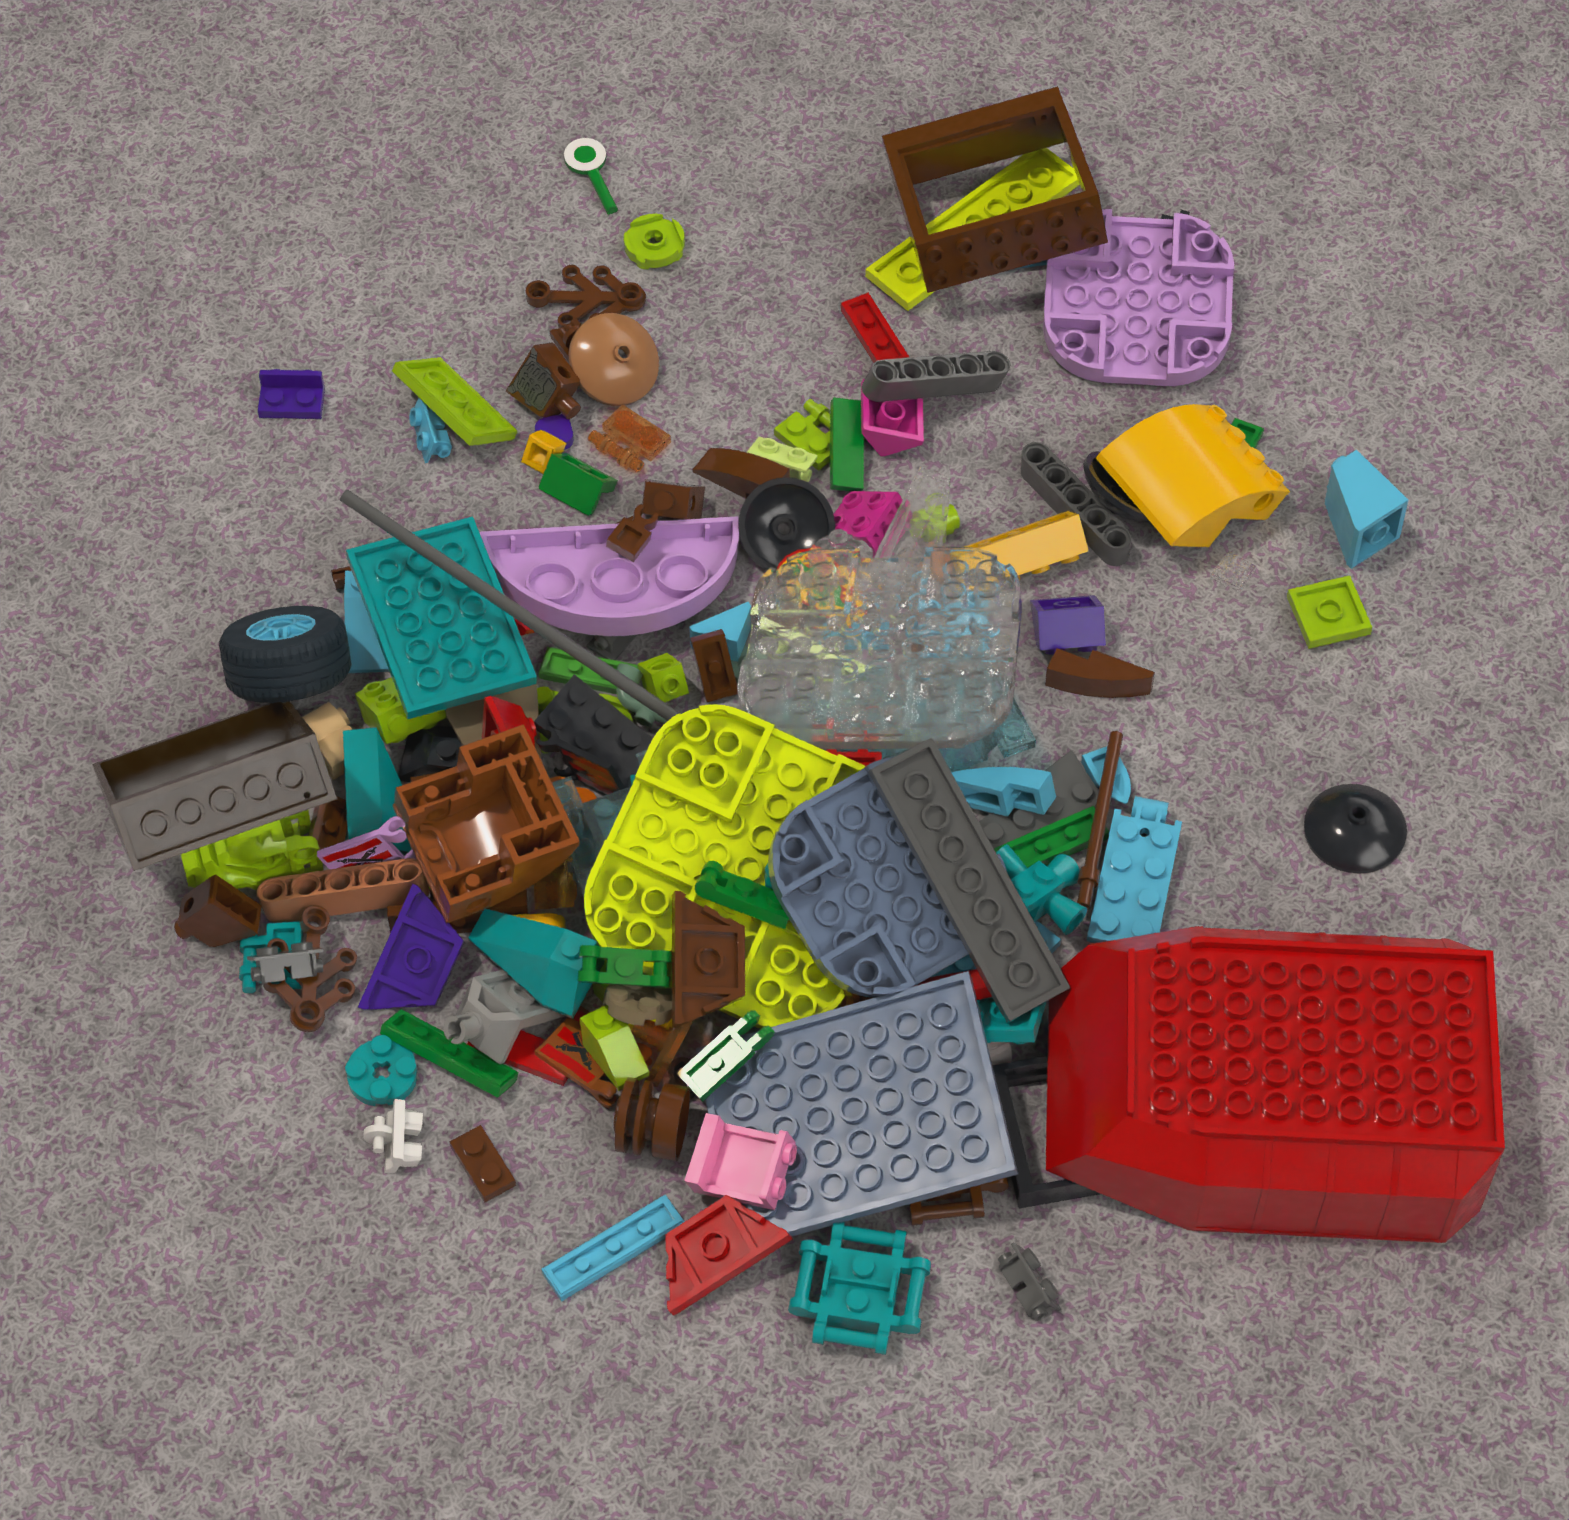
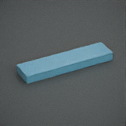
(612, 1248)

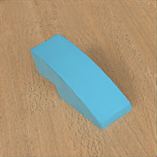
(1006, 788)

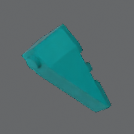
(536, 957)

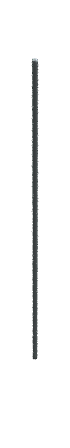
(508, 605)

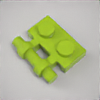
(803, 433)

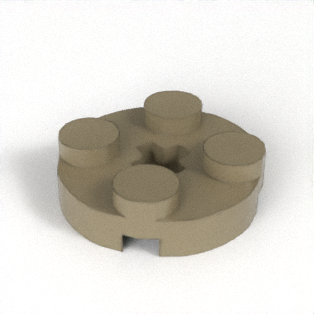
(639, 1004)

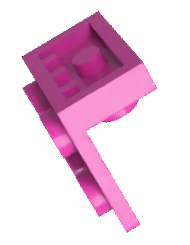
(867, 515)

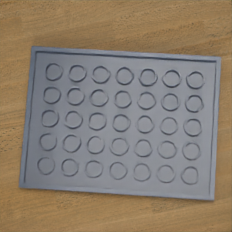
(881, 1102)

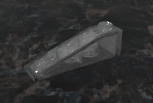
(919, 519)

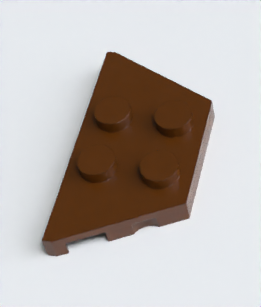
(705, 960)

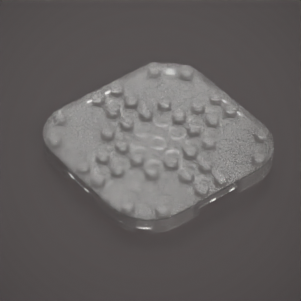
(884, 648)

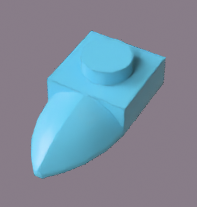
(1093, 764)

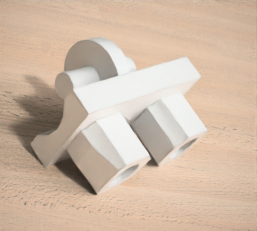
(398, 1122)

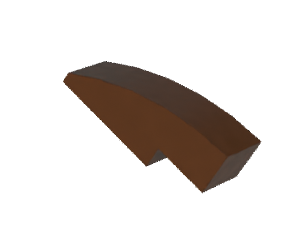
(738, 470)
(1097, 676)

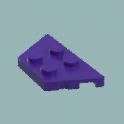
(414, 958)

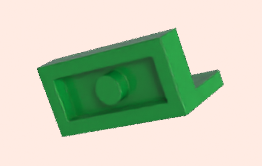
(575, 482)

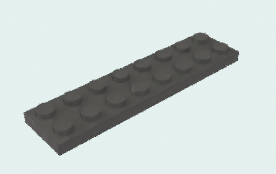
(969, 879)

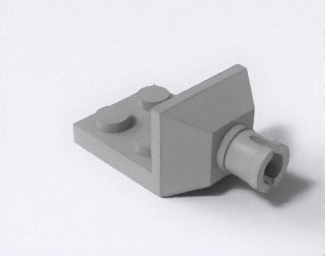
(494, 1015)

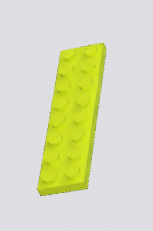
(1023, 183)

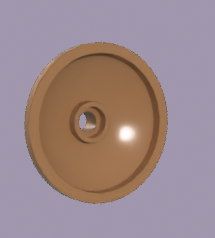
(601, 369)

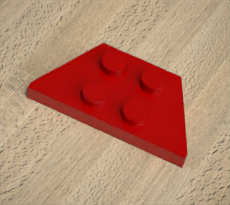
(715, 1249)

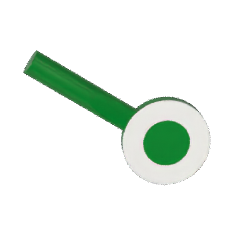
(586, 158)

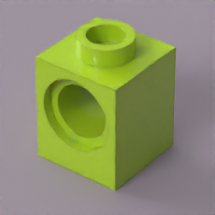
(664, 677)

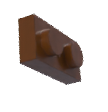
(714, 665)
(329, 823)
(482, 1163)

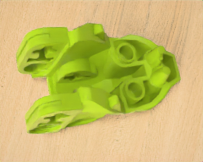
(256, 854)

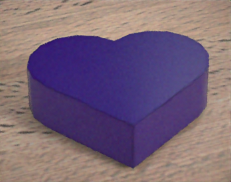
(557, 426)

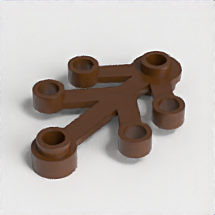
(590, 295)
(307, 1002)

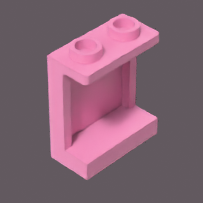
(740, 1163)

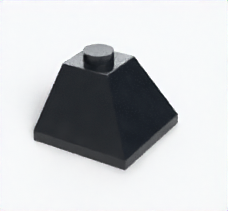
(429, 752)

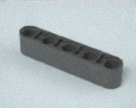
(935, 376)
(1067, 493)

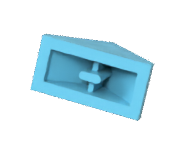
(735, 625)

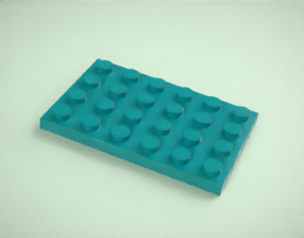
(434, 631)

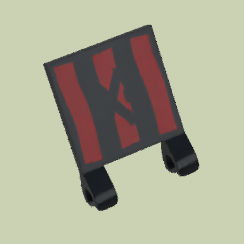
(582, 765)

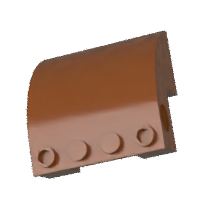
(486, 824)

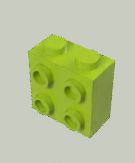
(384, 710)

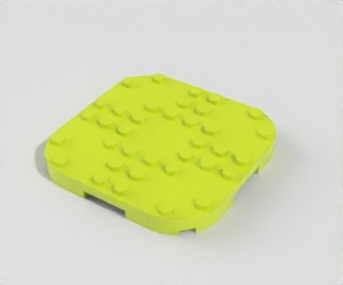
(717, 793)

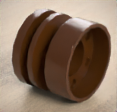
(652, 1119)

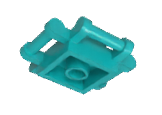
(859, 1288)

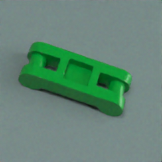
(624, 966)

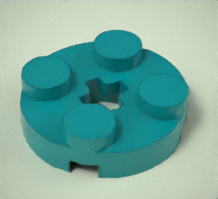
(381, 1053)

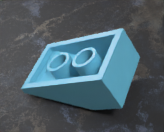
(362, 640)

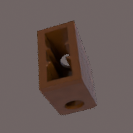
(217, 913)

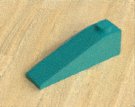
(369, 783)

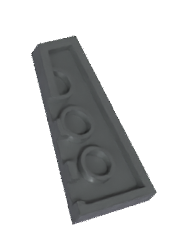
(1073, 794)

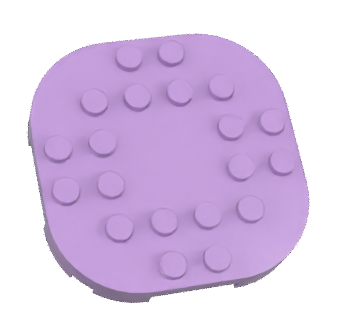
(1143, 304)

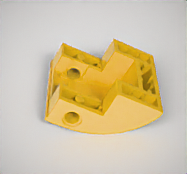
(1192, 473)

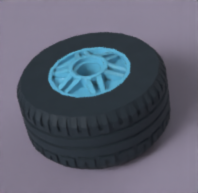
(285, 654)

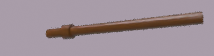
(1089, 873)

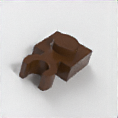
(632, 536)

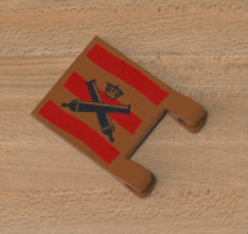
(567, 1055)

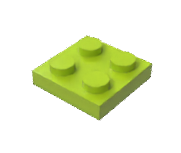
(1329, 612)

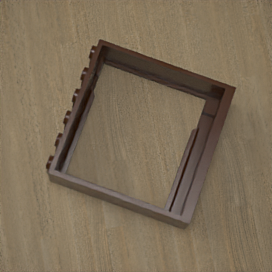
(1008, 238)

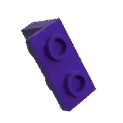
(291, 394)

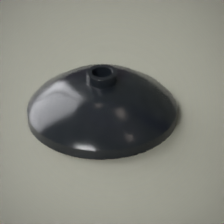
(1108, 491)
(788, 503)
(1352, 842)

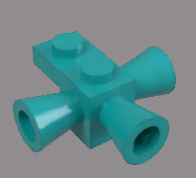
(1041, 888)

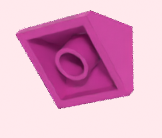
(892, 424)

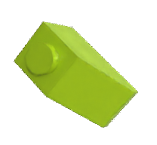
(612, 1047)

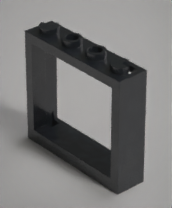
(1026, 1193)

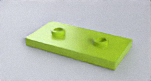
(454, 401)

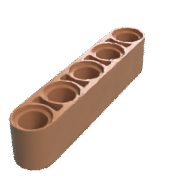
(341, 889)

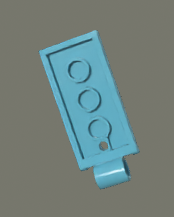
(1135, 873)

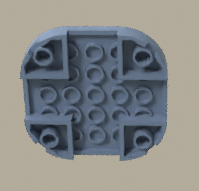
(860, 892)

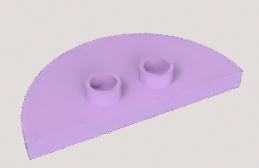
(591, 590)

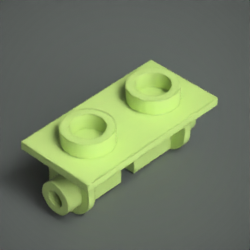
(795, 458)

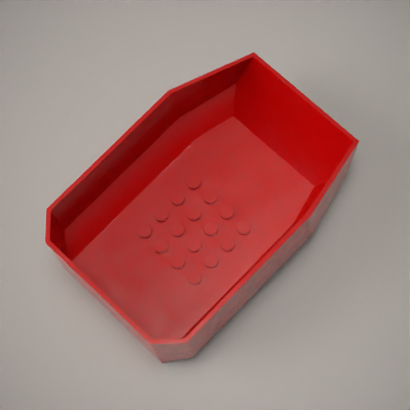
(1280, 1081)

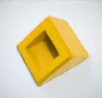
(539, 449)

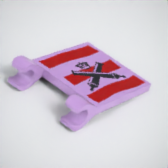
(367, 848)

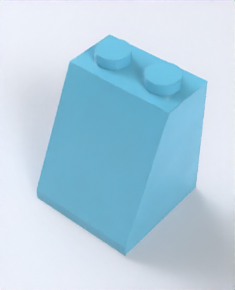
(1363, 508)

